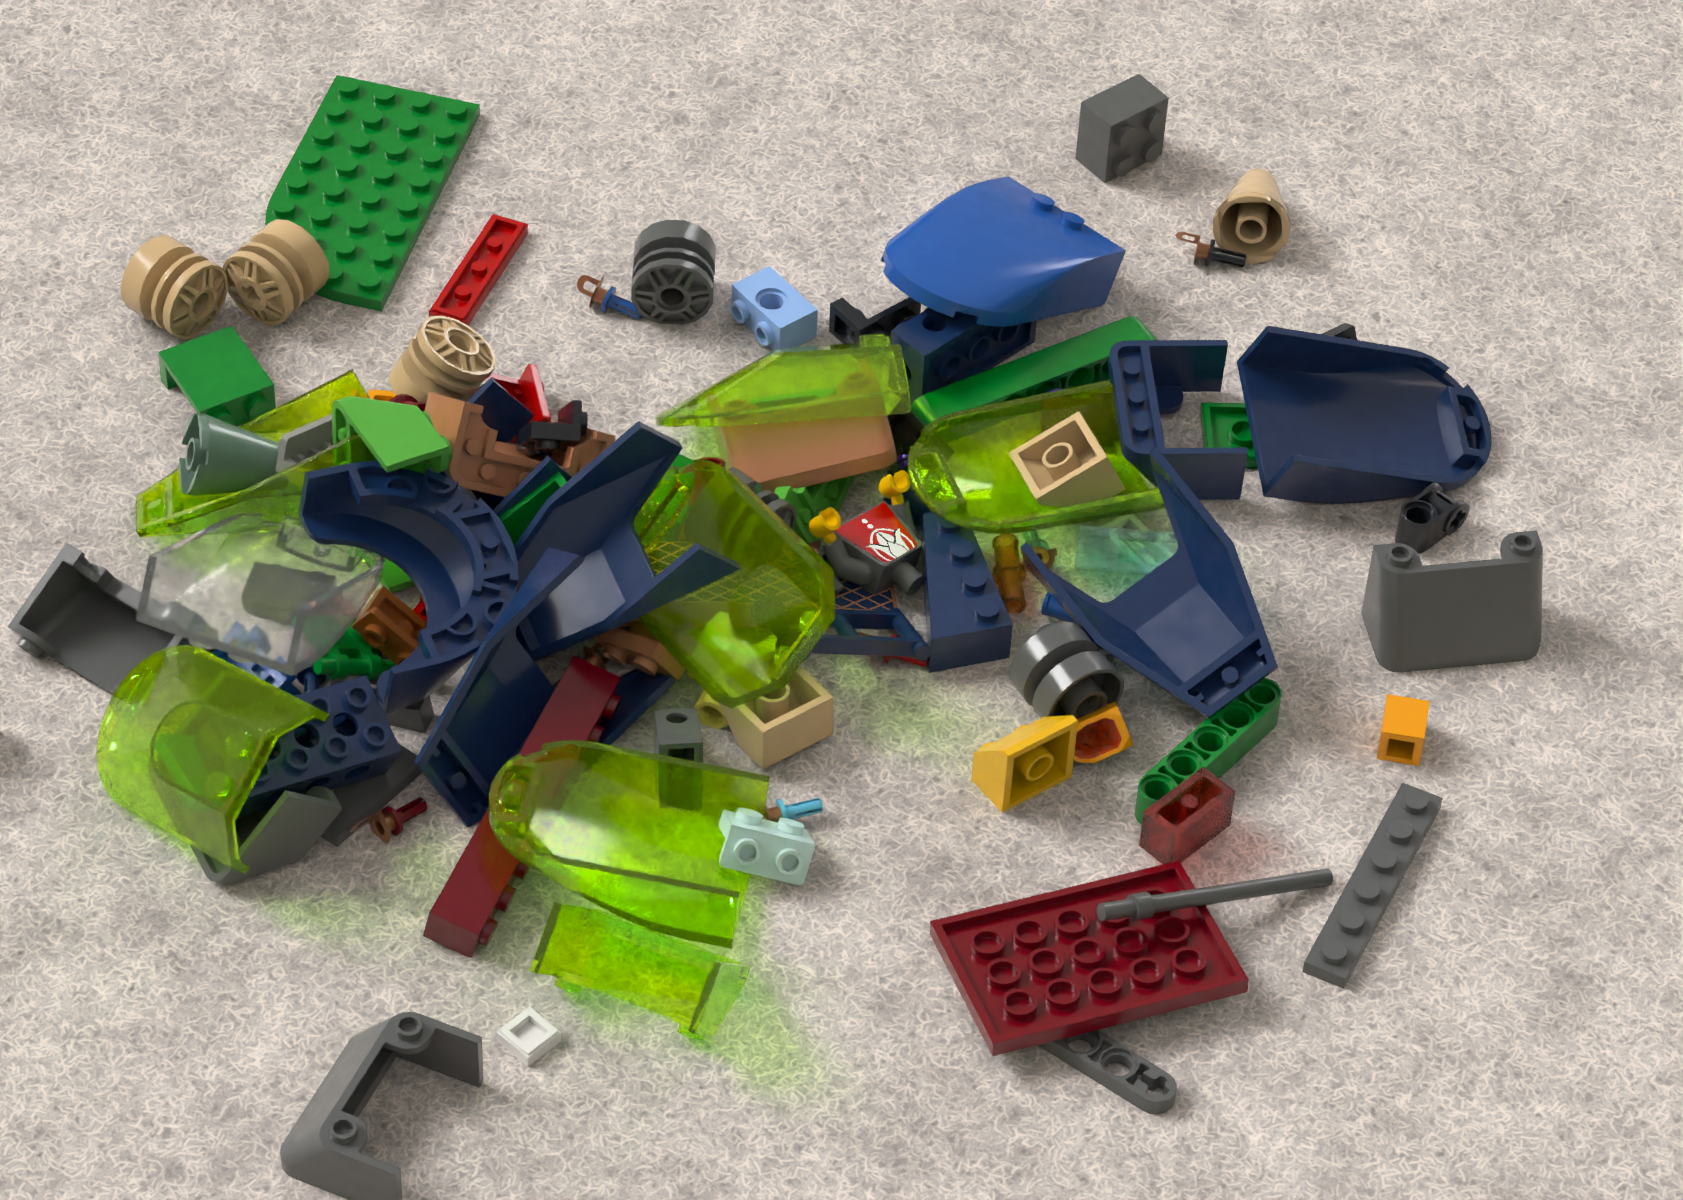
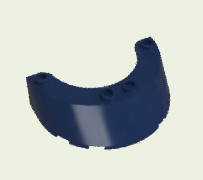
(440, 539)

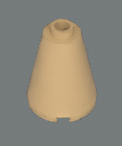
(1253, 218)

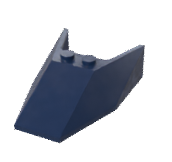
(596, 520)
(1188, 619)
(504, 699)

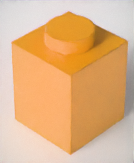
(1403, 730)

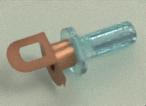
(1041, 549)

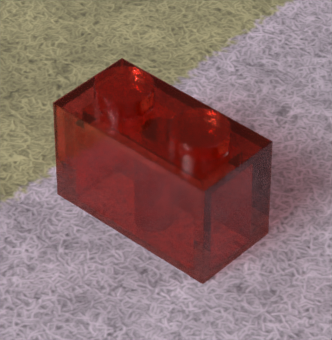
(1187, 817)

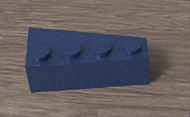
(961, 600)

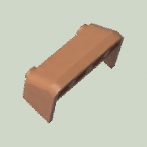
(807, 450)

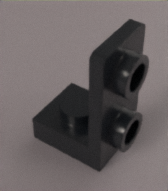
(849, 323)

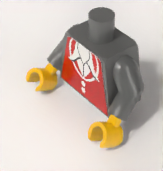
(876, 545)

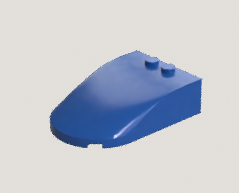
(1002, 257)

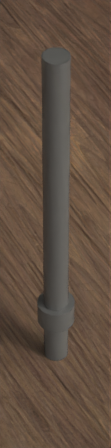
(1143, 905)

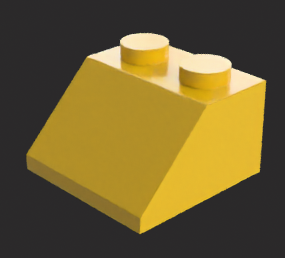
(1026, 761)

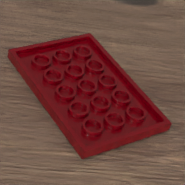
(1057, 971)

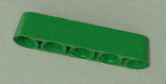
(1214, 743)

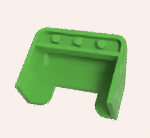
(398, 439)

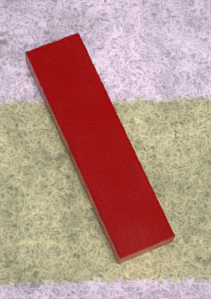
(480, 269)

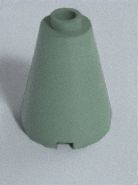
(223, 457)

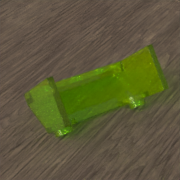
(639, 966)

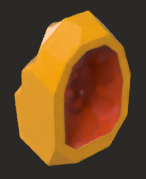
(1101, 735)

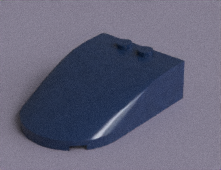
(1357, 419)

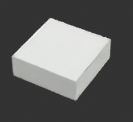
(528, 1036)

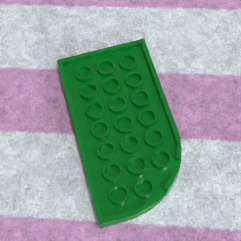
(371, 181)

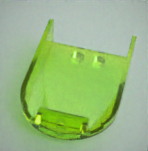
(629, 832)

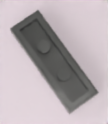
(370, 796)

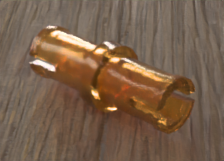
(1009, 572)

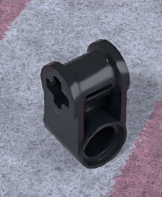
(1429, 518)

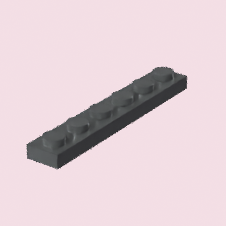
(1372, 885)

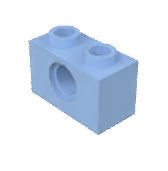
(773, 310)

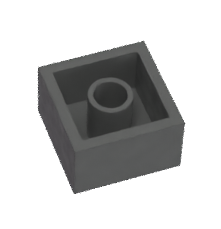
(1121, 128)

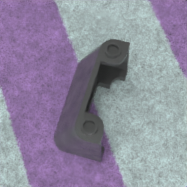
(1454, 610)
(88, 621)

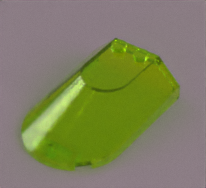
(803, 386)
(970, 479)
(754, 624)
(190, 743)

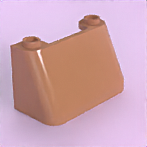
(493, 465)

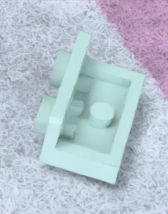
(765, 847)

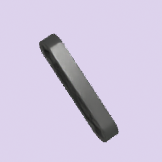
(1109, 1051)

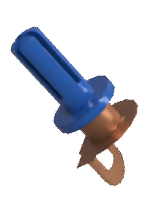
(607, 298)

